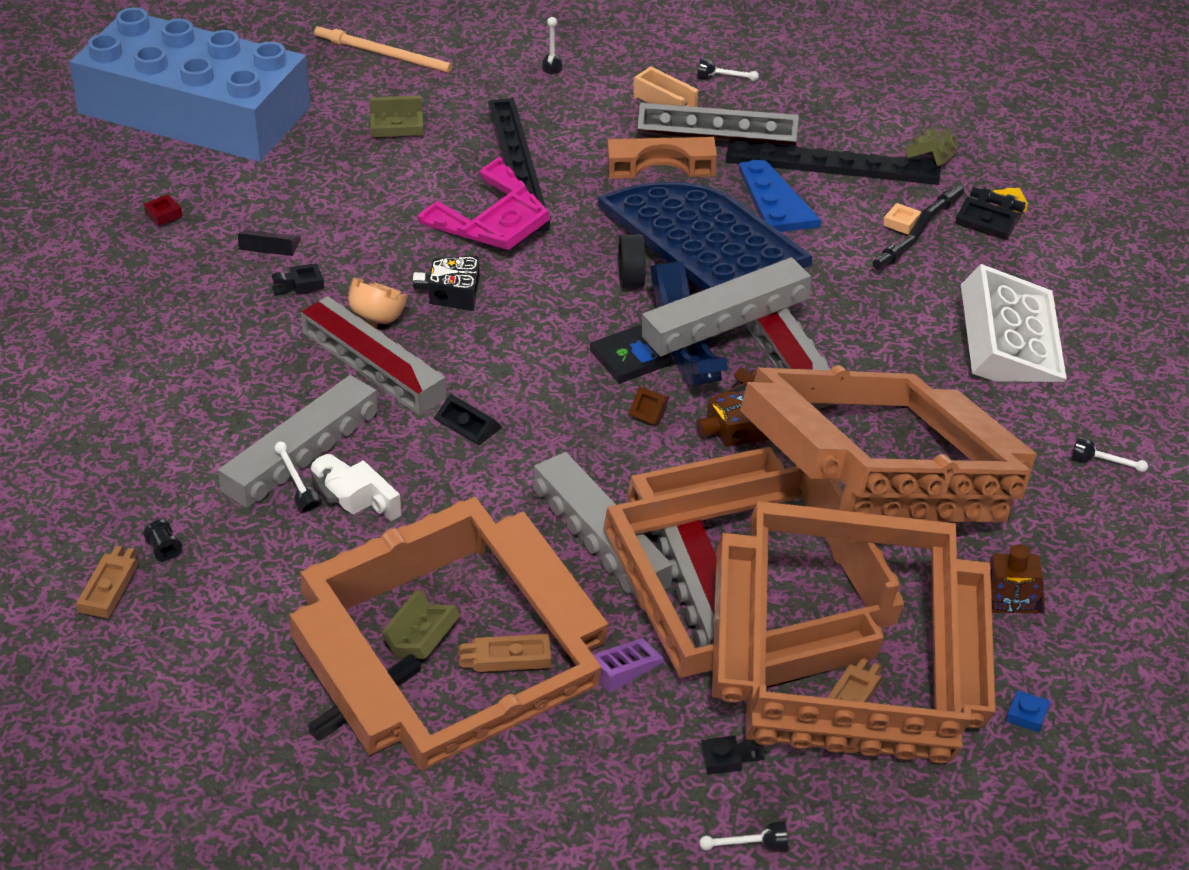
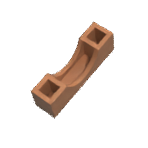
(691, 154)

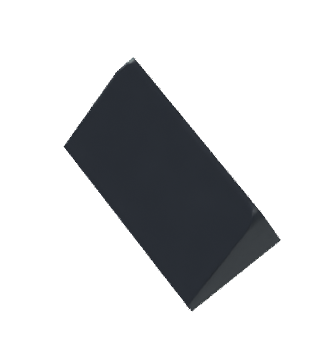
(268, 242)
(467, 420)

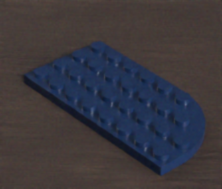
(702, 228)

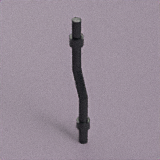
(894, 251)

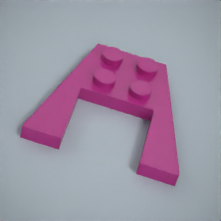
(502, 223)

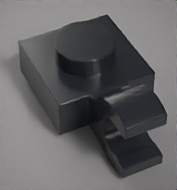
(301, 278)
(727, 755)

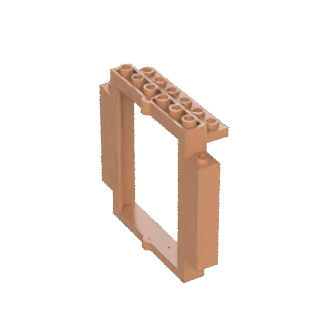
(732, 486)
(892, 487)
(960, 641)
(358, 678)

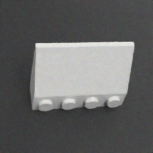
(1011, 328)

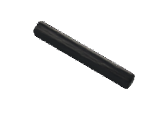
(333, 718)

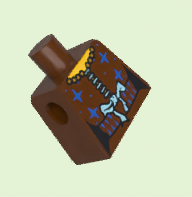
(728, 421)
(1017, 582)

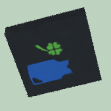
(628, 355)

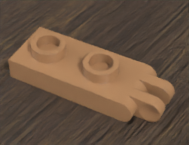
(108, 583)
(506, 653)
(857, 682)

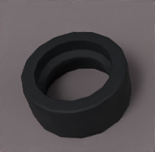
(631, 261)

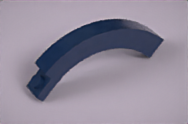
(694, 361)

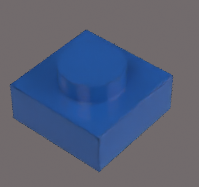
(1028, 711)

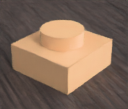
(901, 218)

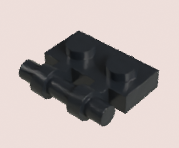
(987, 217)

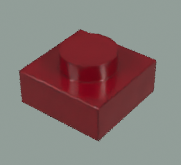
(163, 210)

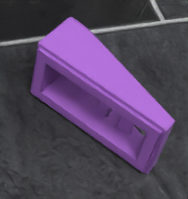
(622, 674)

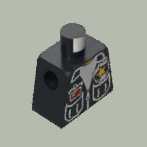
(451, 282)

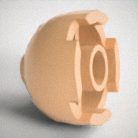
(375, 302)

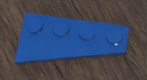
(775, 198)

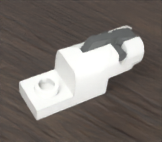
(355, 486)

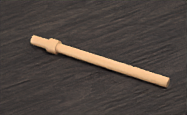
(340, 37)

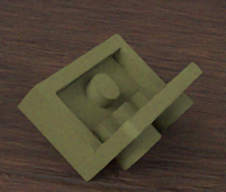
(396, 116)
(941, 142)
(419, 626)

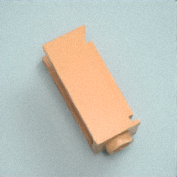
(661, 88)

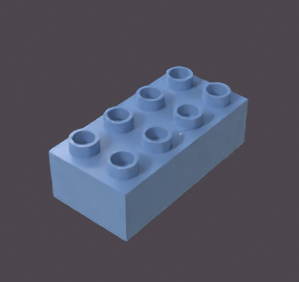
(191, 83)

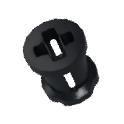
(161, 538)

